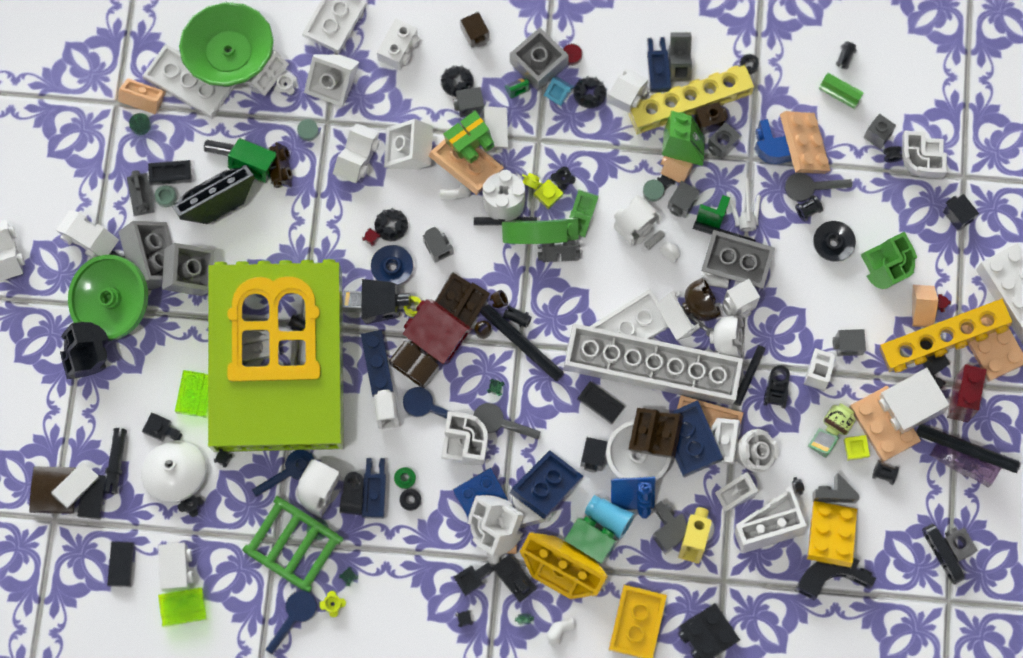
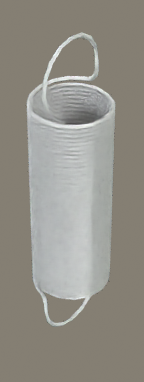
(654, 239)

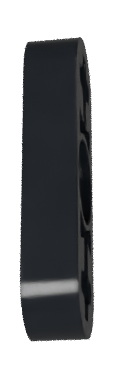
(943, 554)

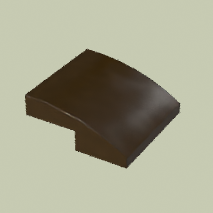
(462, 298)
(655, 432)
(42, 484)

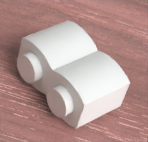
(386, 409)

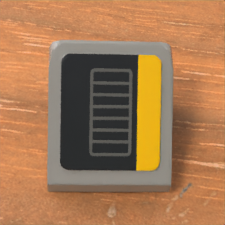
(352, 301)

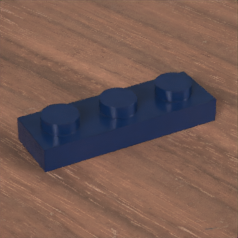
(376, 361)

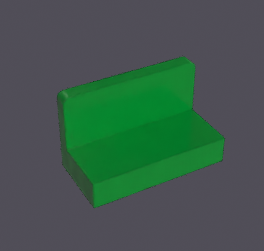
(254, 156)
(712, 216)

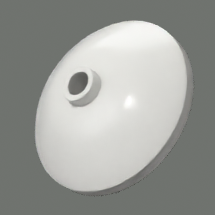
(622, 461)
(181, 479)

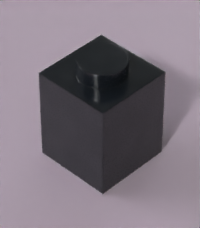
(960, 211)
(593, 454)

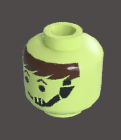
(839, 419)

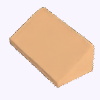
(141, 96)

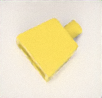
(695, 536)

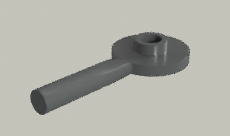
(801, 187)
(493, 419)

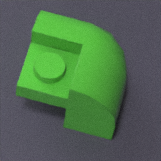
(890, 261)

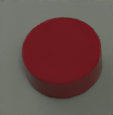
(574, 53)

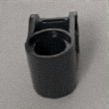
(777, 391)
(351, 497)

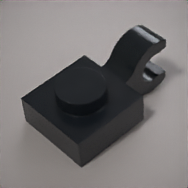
(159, 427)
(470, 579)

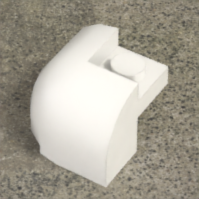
(923, 155)
(465, 439)
(316, 487)
(495, 524)

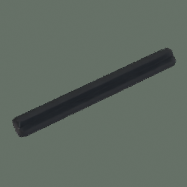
(522, 342)
(968, 448)

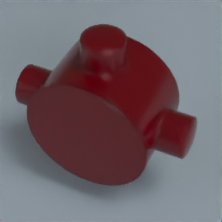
(371, 237)
(943, 302)

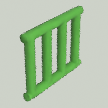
(287, 573)

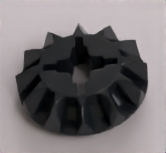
(452, 72)
(589, 100)
(387, 233)

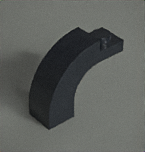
(817, 574)

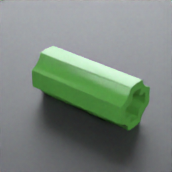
(841, 90)

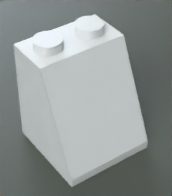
(913, 401)

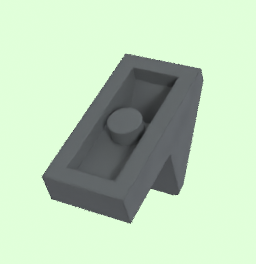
(841, 494)

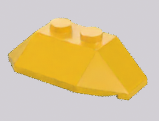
(562, 566)

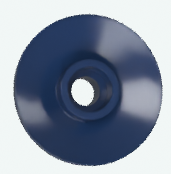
(389, 256)

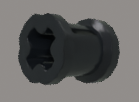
(809, 208)
(885, 472)

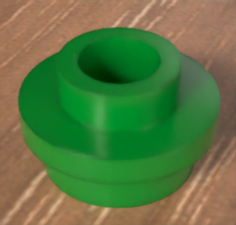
(404, 484)

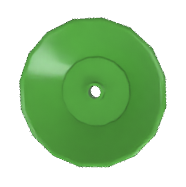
(225, 28)

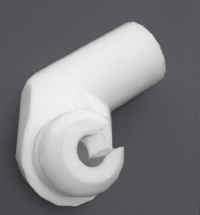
(462, 192)

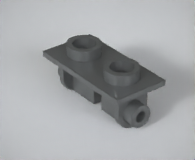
(140, 193)
(567, 250)

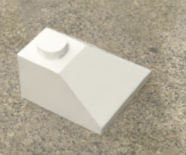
(331, 78)

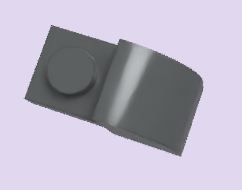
(680, 56)
(673, 530)

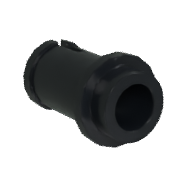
(846, 54)
(517, 316)
(297, 323)

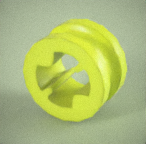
(410, 312)

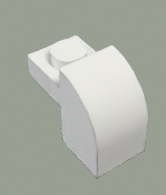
(819, 369)

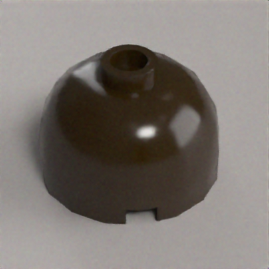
(700, 301)

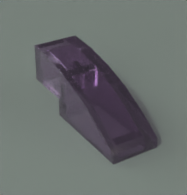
(966, 465)

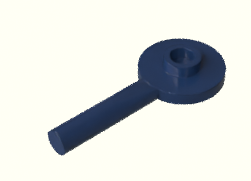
(419, 403)
(295, 467)
(300, 608)

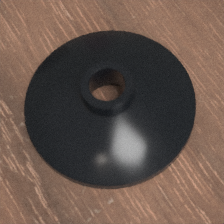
(837, 232)

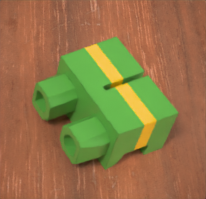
(469, 136)

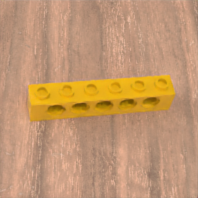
(995, 311)

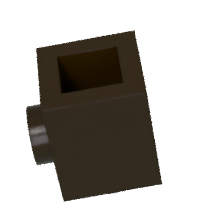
(475, 30)
(710, 117)

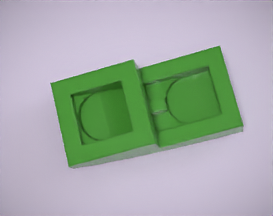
(584, 210)

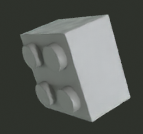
(539, 58)
(187, 269)

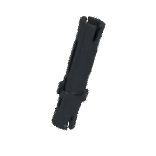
(115, 460)

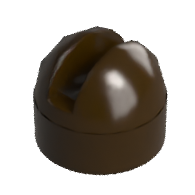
(499, 299)
(486, 332)

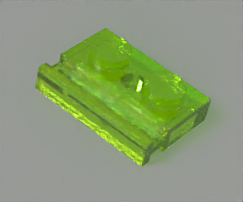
(193, 394)
(182, 607)

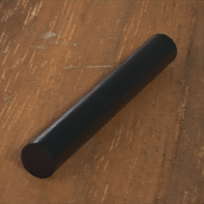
(490, 221)
(709, 230)
(749, 375)

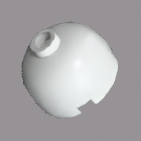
(728, 336)

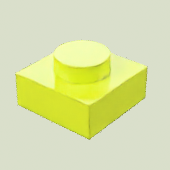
(548, 194)
(856, 448)

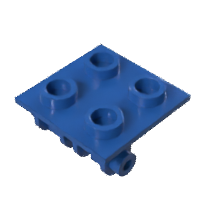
(481, 484)
(634, 494)

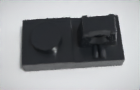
(514, 578)

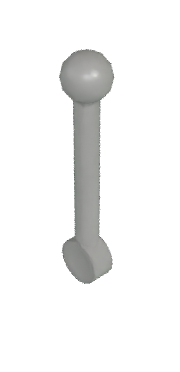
(700, 324)

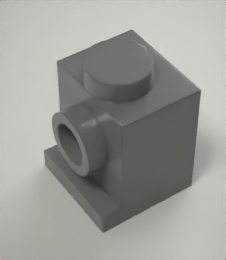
(437, 244)

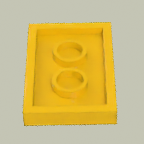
(832, 534)
(637, 622)

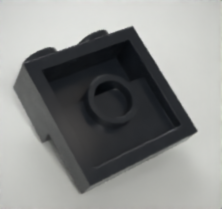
(708, 633)

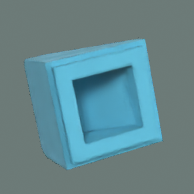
(558, 90)

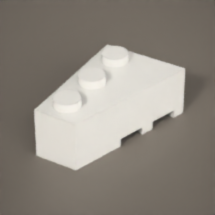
(771, 524)

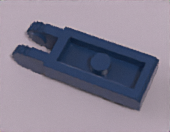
(658, 67)
(374, 491)

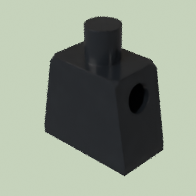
(381, 301)

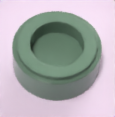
(307, 130)
(653, 190)
(165, 196)

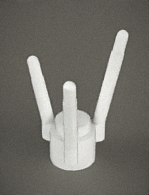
(747, 220)

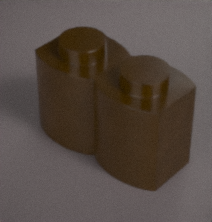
(414, 364)

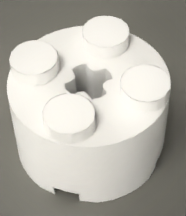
(504, 196)
(636, 221)

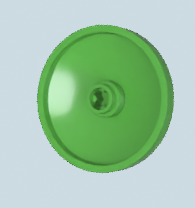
(109, 294)

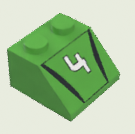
(683, 139)

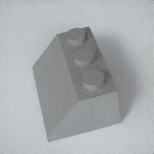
(145, 247)
(738, 259)

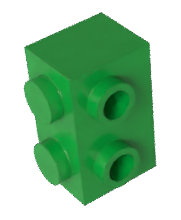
(591, 540)

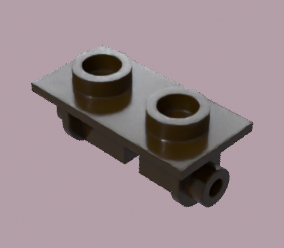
(282, 173)

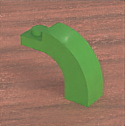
(540, 231)

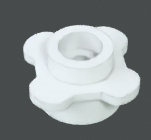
(285, 78)

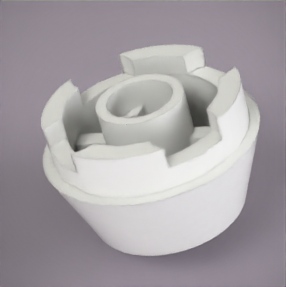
(756, 450)

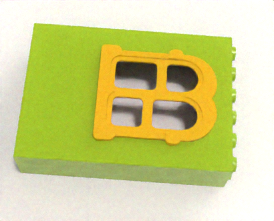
(275, 403)

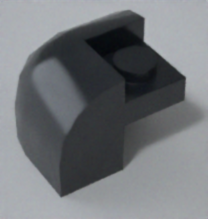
(83, 350)

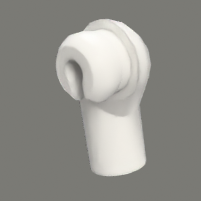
(714, 280)
(557, 629)

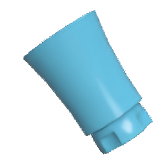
(610, 516)

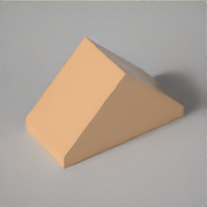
(924, 305)

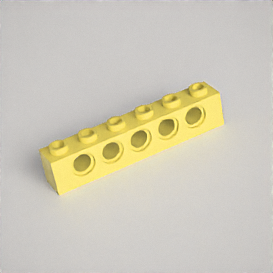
(736, 75)

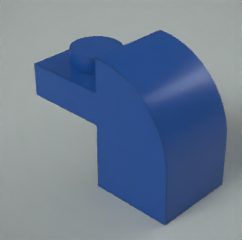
(771, 149)

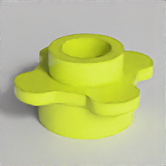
(531, 180)
(326, 604)

